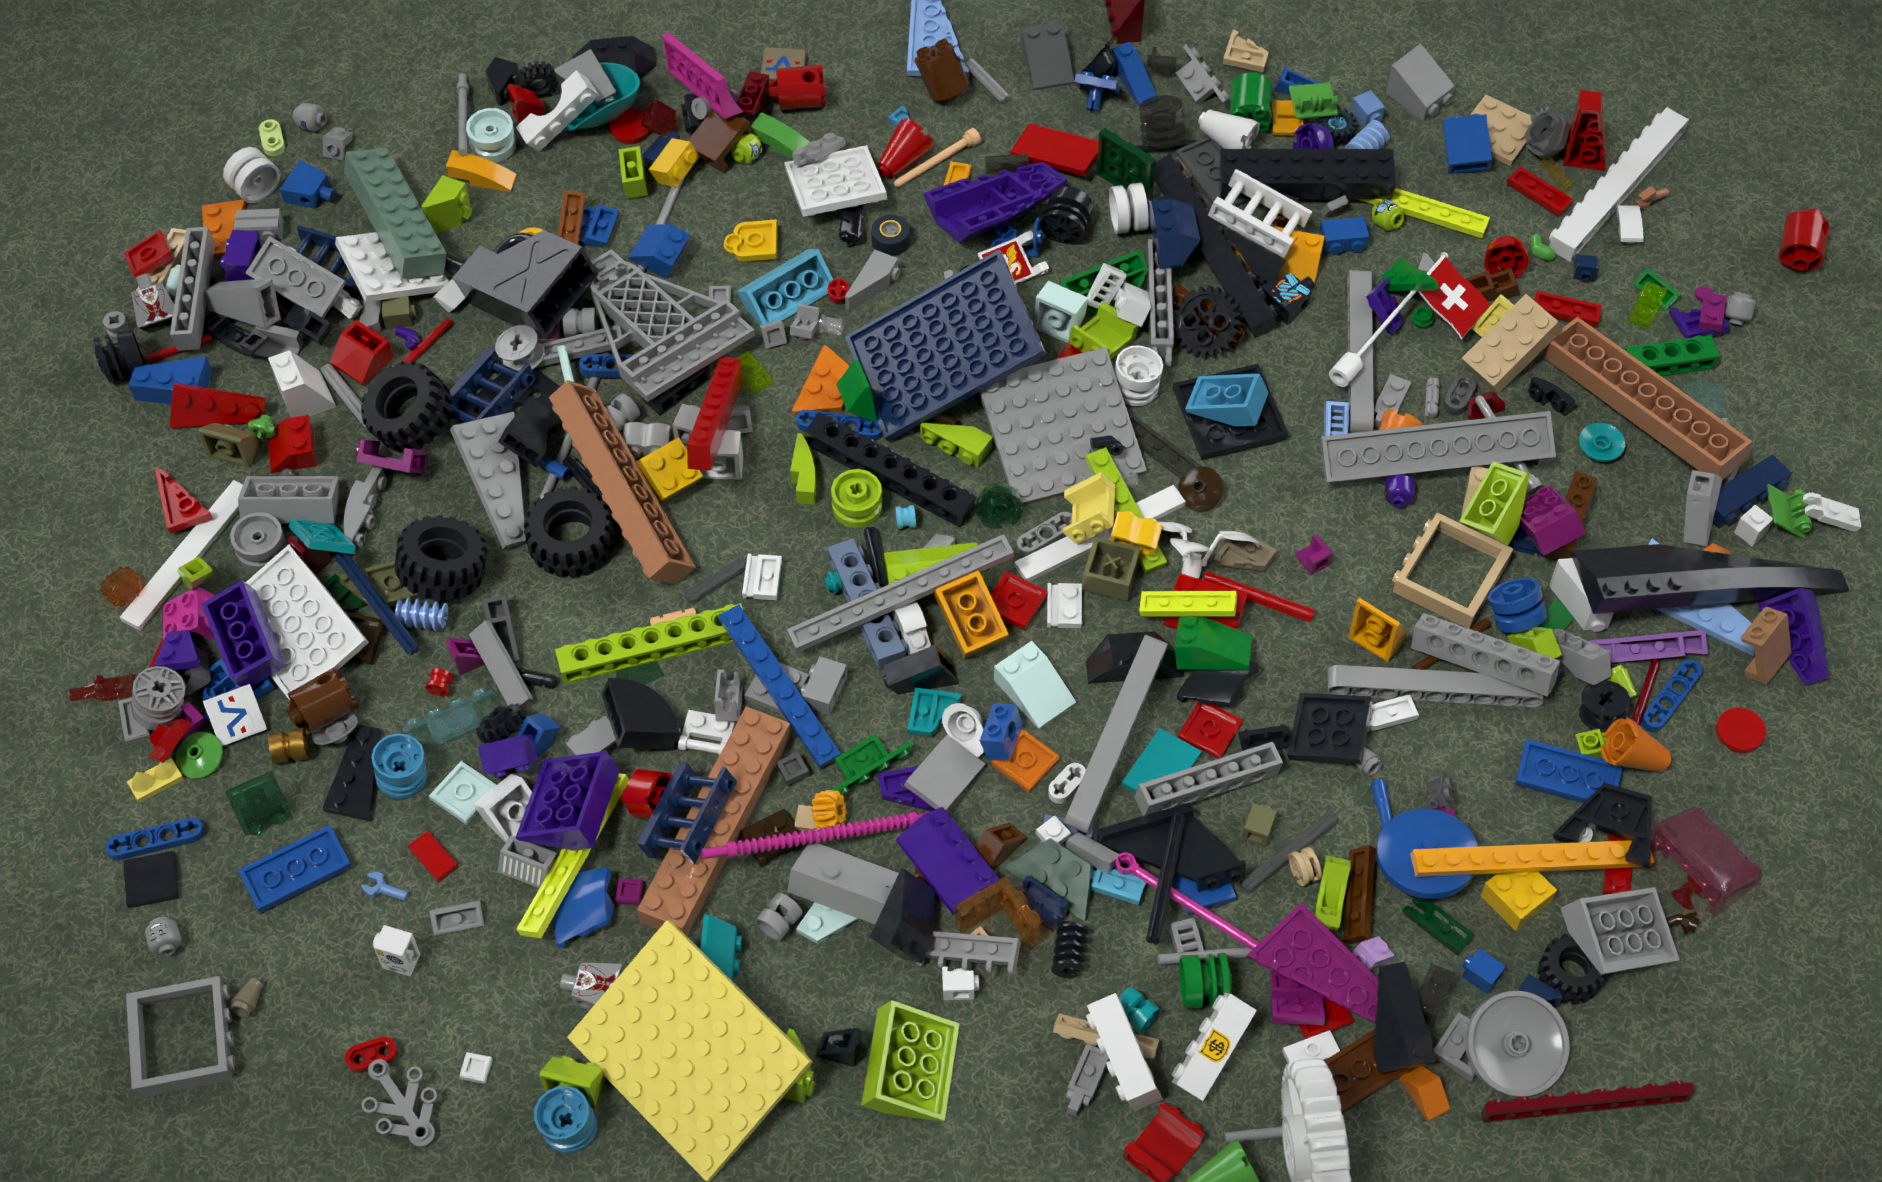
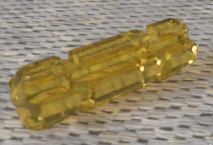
(1557, 174)

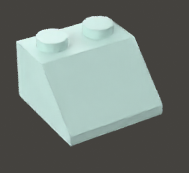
(1058, 310)

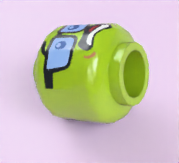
(747, 148)
(1387, 215)

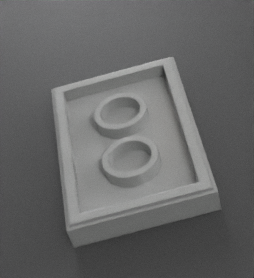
(944, 774)

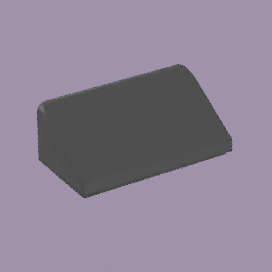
(197, 677)

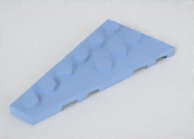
(927, 27)
(1716, 619)

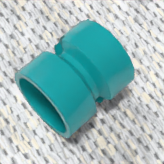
(1139, 1012)

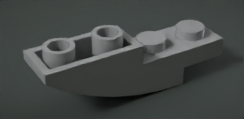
(359, 505)

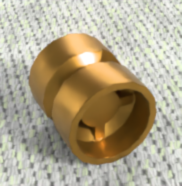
(286, 746)

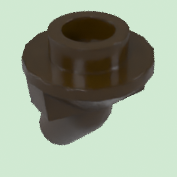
(1688, 922)

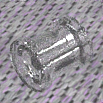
(831, 325)

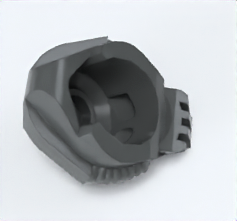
(1553, 130)

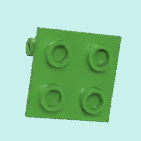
(1313, 100)
(1789, 511)

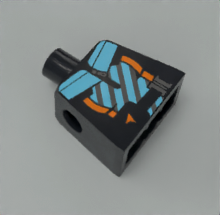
(1288, 295)

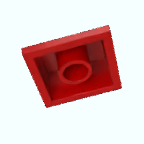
(292, 445)

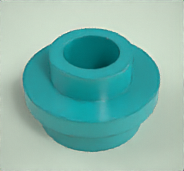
(833, 582)

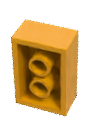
(971, 614)

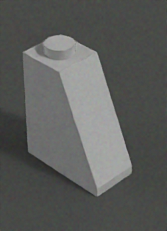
(590, 68)

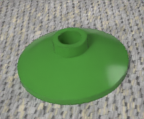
(207, 759)

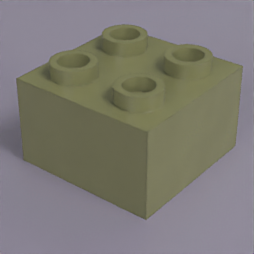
(1111, 568)

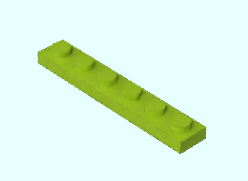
(1102, 462)

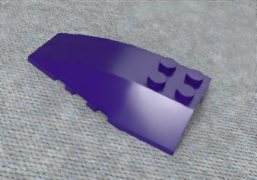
(985, 204)

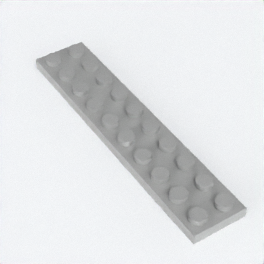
(1437, 447)

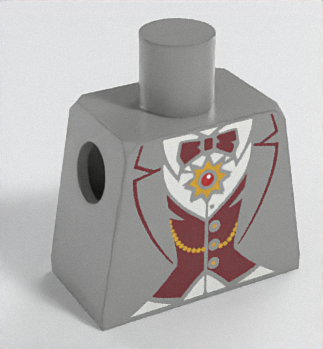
(151, 302)
(590, 982)

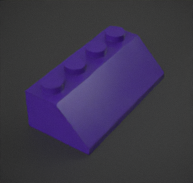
(946, 858)

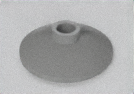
(336, 731)

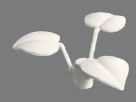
(1192, 561)

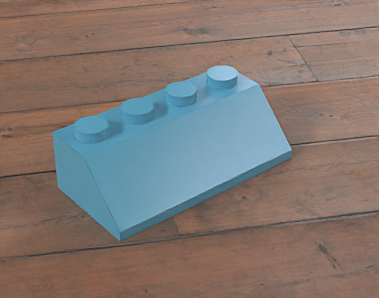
(785, 287)

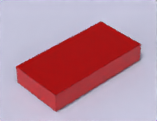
(433, 856)

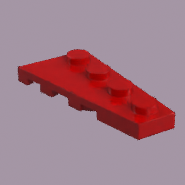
(206, 406)

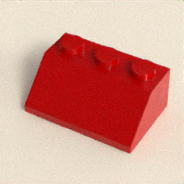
(1189, 583)

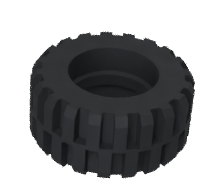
(388, 395)
(440, 538)
(572, 556)

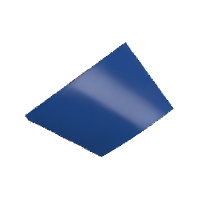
(221, 684)
(584, 906)

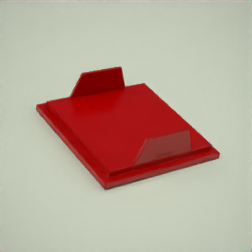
(166, 739)

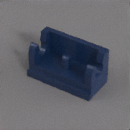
(1046, 903)

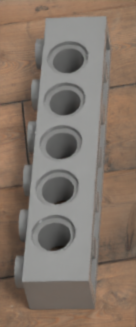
(1485, 654)
(1209, 779)

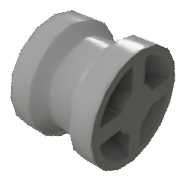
(110, 322)

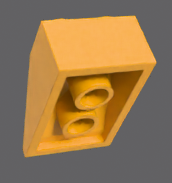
(1376, 631)

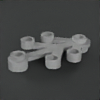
(403, 1107)

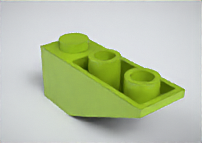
(961, 441)

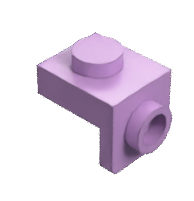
(1373, 953)

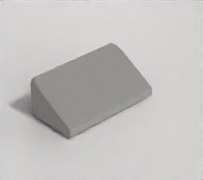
(372, 315)
(1092, 852)
(456, 917)

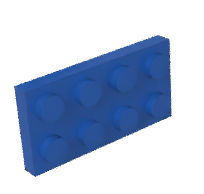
(1563, 771)
(294, 868)

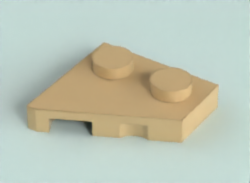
(1245, 54)

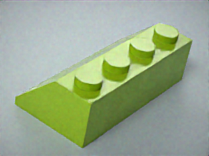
(907, 562)

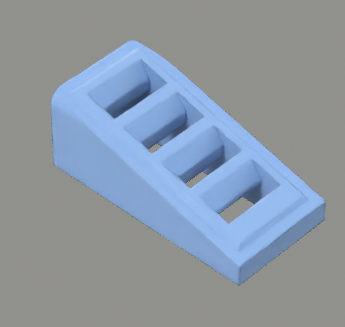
(1336, 407)

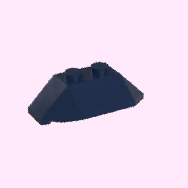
(1173, 230)

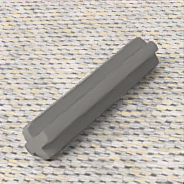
(987, 81)

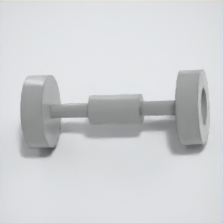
(701, 107)

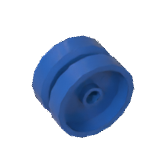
(1517, 605)

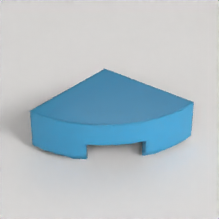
(898, 115)

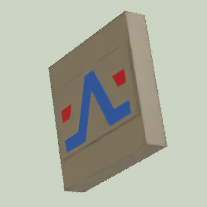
(781, 58)

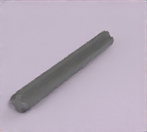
(1280, 858)

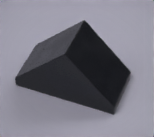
(840, 1046)

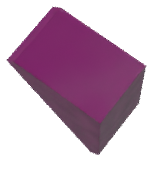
(464, 655)

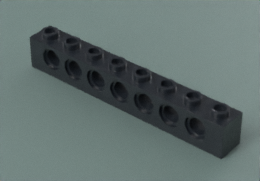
(837, 448)

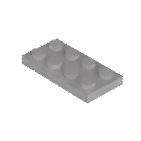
(296, 277)

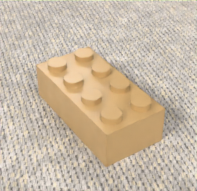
(1511, 344)

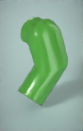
(1540, 250)

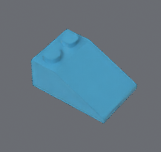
(1229, 398)

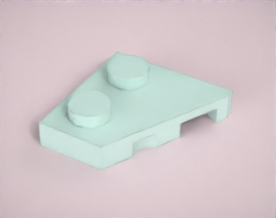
(822, 922)

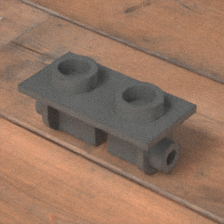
(1440, 792)

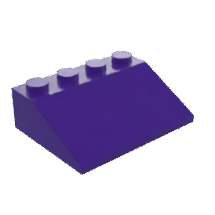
(569, 801)

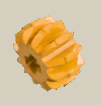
(828, 809)

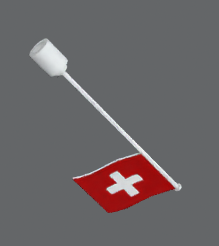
(1454, 301)

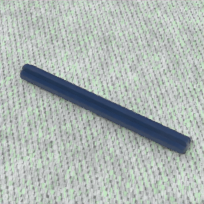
(377, 603)

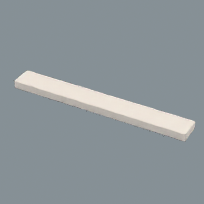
(193, 546)
(1066, 550)

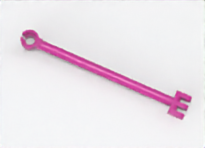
(1135, 869)

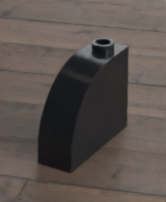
(639, 716)

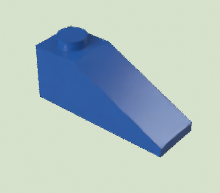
(1132, 72)

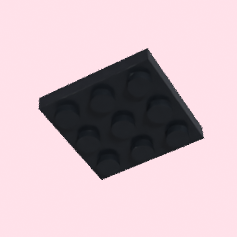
(1330, 728)

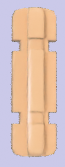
(672, 616)

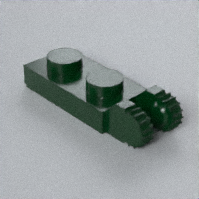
(1439, 925)

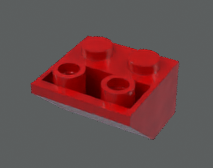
(361, 352)

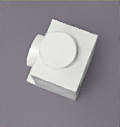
(959, 984)

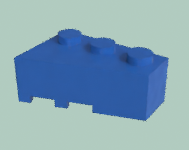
(156, 381)

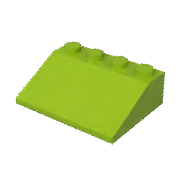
(910, 1063)

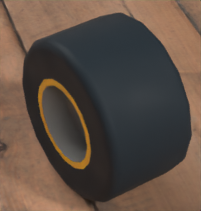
(890, 234)

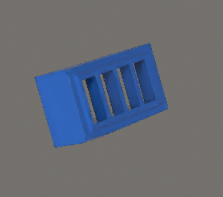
(1288, 78)

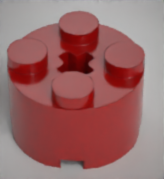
(644, 792)

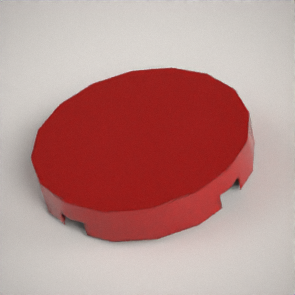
(628, 127)
(1740, 730)

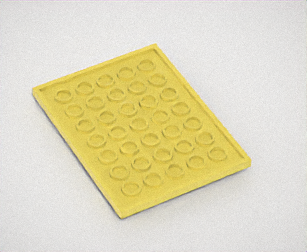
(689, 1050)

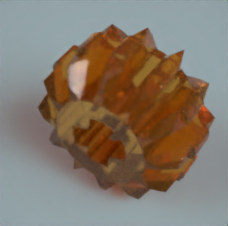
(121, 586)

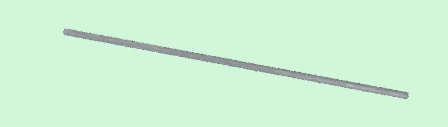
(567, 443)

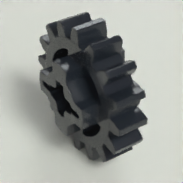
(501, 723)

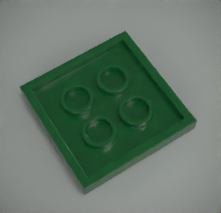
(1124, 163)

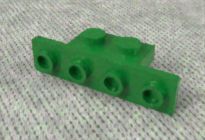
(863, 758)

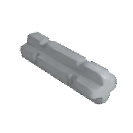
(1432, 397)

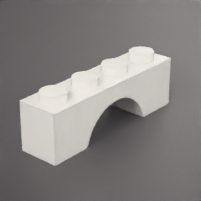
(575, 97)

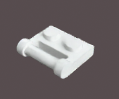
(705, 726)

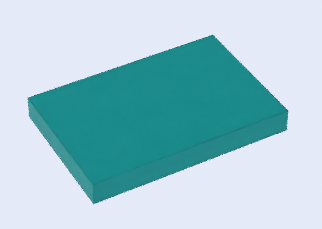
(321, 536)
(1161, 758)

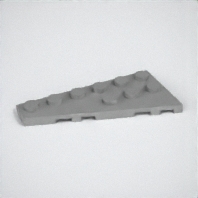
(494, 474)

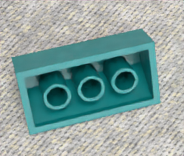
(720, 945)

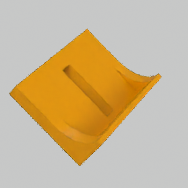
(1284, 118)

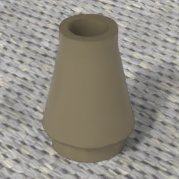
(246, 999)

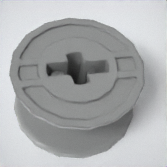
(520, 346)

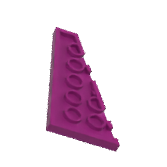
(1318, 961)

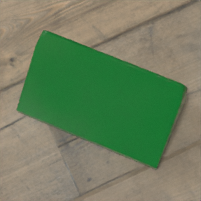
(1671, 296)
(1557, 617)

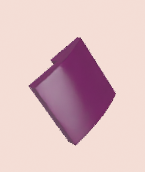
(1294, 1003)

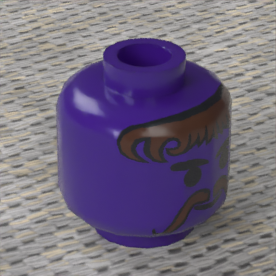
(1399, 489)

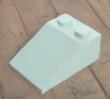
(1033, 685)

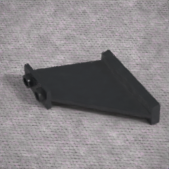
(1199, 854)

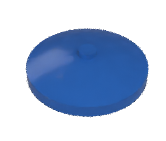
(1421, 831)

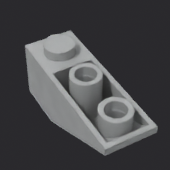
(1701, 507)
(1583, 658)

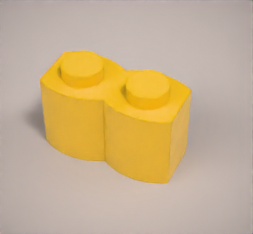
(1136, 532)

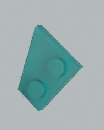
(928, 710)

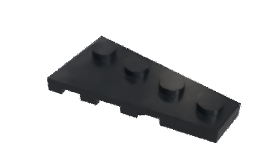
(354, 781)

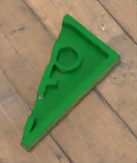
(1408, 278)

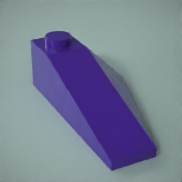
(1805, 631)

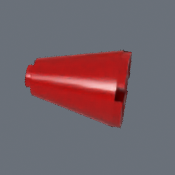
(904, 148)

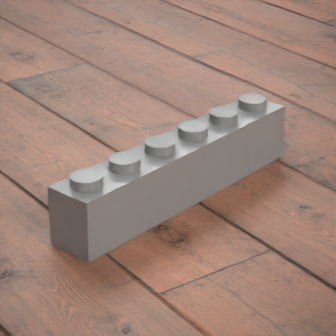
(192, 282)

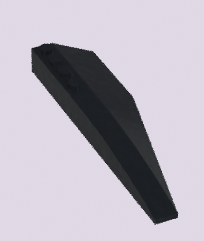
(1678, 577)

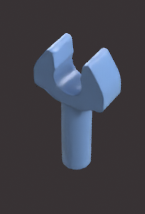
(383, 888)

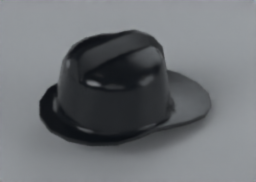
(1104, 61)

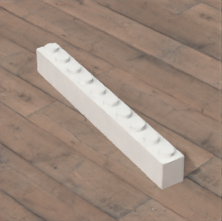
(1617, 184)

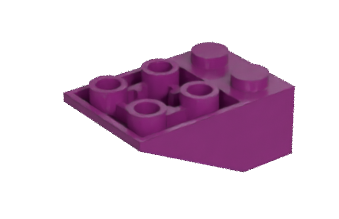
(1550, 520)

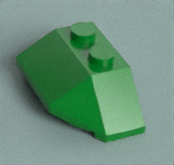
(1131, 264)

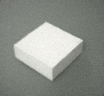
(475, 1068)

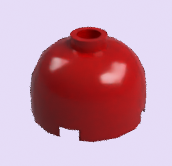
(1506, 253)

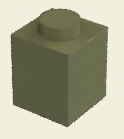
(397, 312)
(1259, 824)

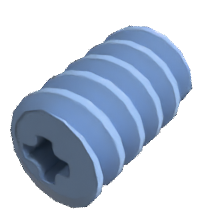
(1370, 137)
(423, 615)

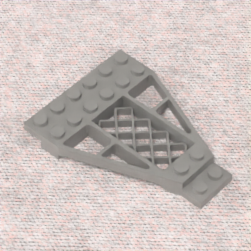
(666, 357)

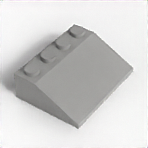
(1621, 930)

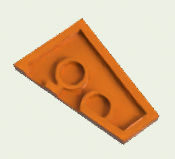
(221, 221)

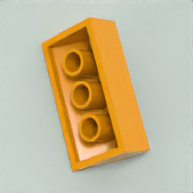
(1302, 256)

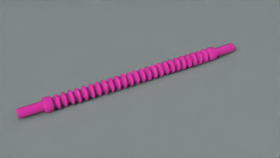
(732, 849)

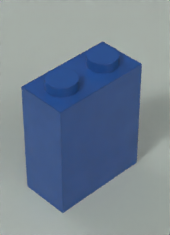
(1467, 144)

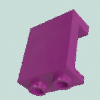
(412, 461)

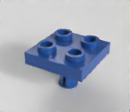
(1096, 86)

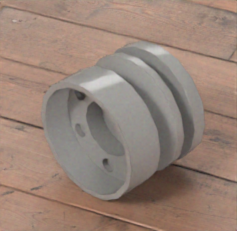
(157, 697)

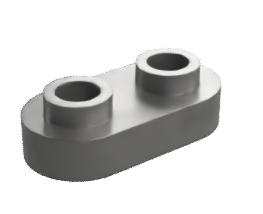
(1459, 395)

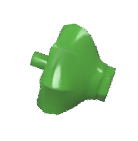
(262, 427)

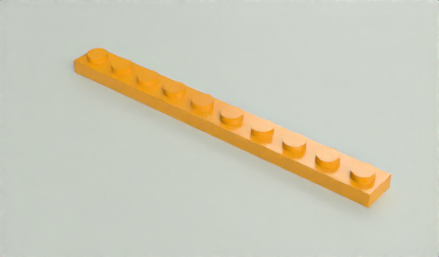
(1521, 858)

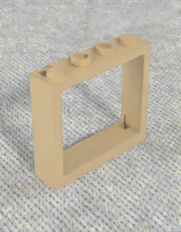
(1436, 602)

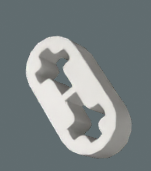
(1063, 779)

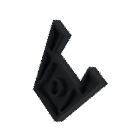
(1616, 813)

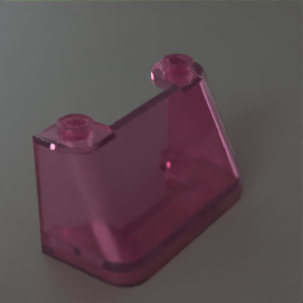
(1707, 857)

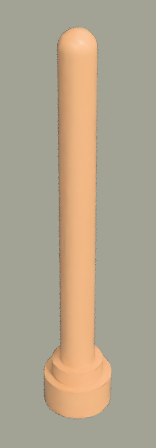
(970, 138)

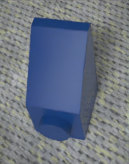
(543, 731)

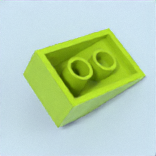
(1497, 503)

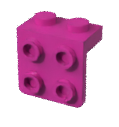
(187, 613)

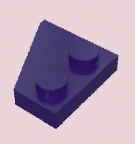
(1384, 305)
(1689, 323)
(178, 651)
(893, 788)

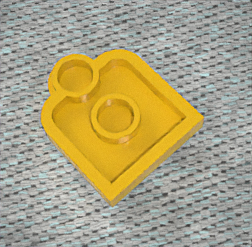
(753, 241)

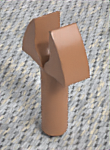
(1650, 195)

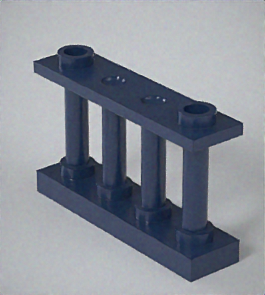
(325, 242)
(478, 376)
(670, 805)

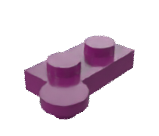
(1712, 309)

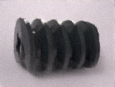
(1069, 949)

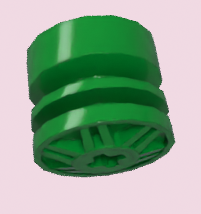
(1203, 981)

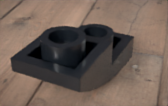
(1545, 392)

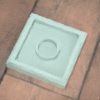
(461, 791)

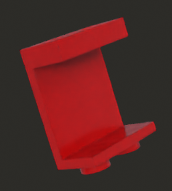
(1164, 1145)

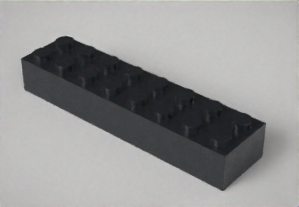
(1313, 172)

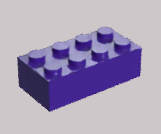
(243, 634)

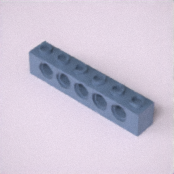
(848, 554)

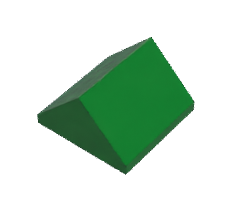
(857, 392)

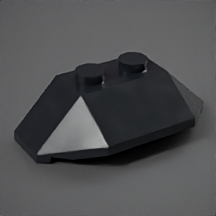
(623, 51)
(1116, 654)

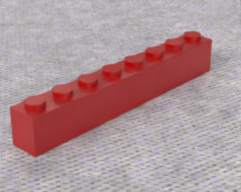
(714, 414)

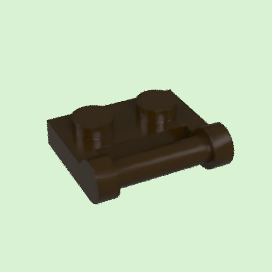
(773, 824)

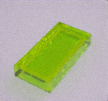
(754, 374)

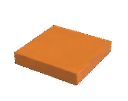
(1028, 763)

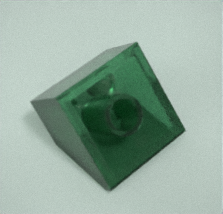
(258, 804)

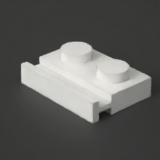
(762, 577)
(1064, 605)

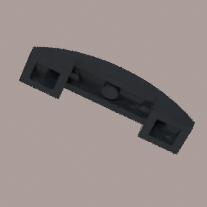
(233, 335)

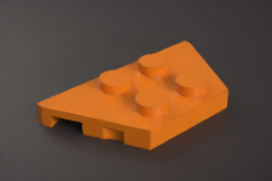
(820, 387)

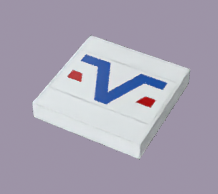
(235, 715)

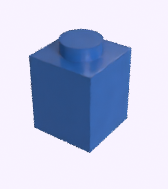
(1482, 970)

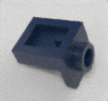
(1585, 268)

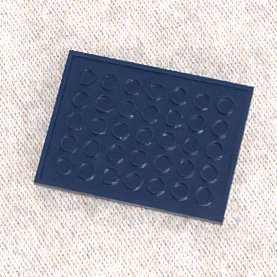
(945, 345)

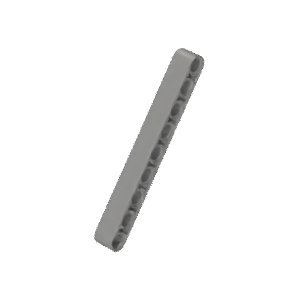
(1359, 332)
(1428, 686)
(1115, 734)

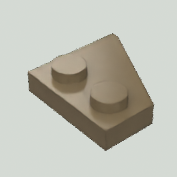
(1245, 554)

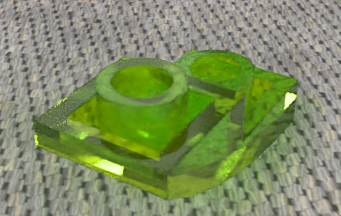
(1647, 305)

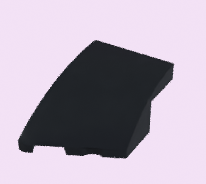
(1216, 686)

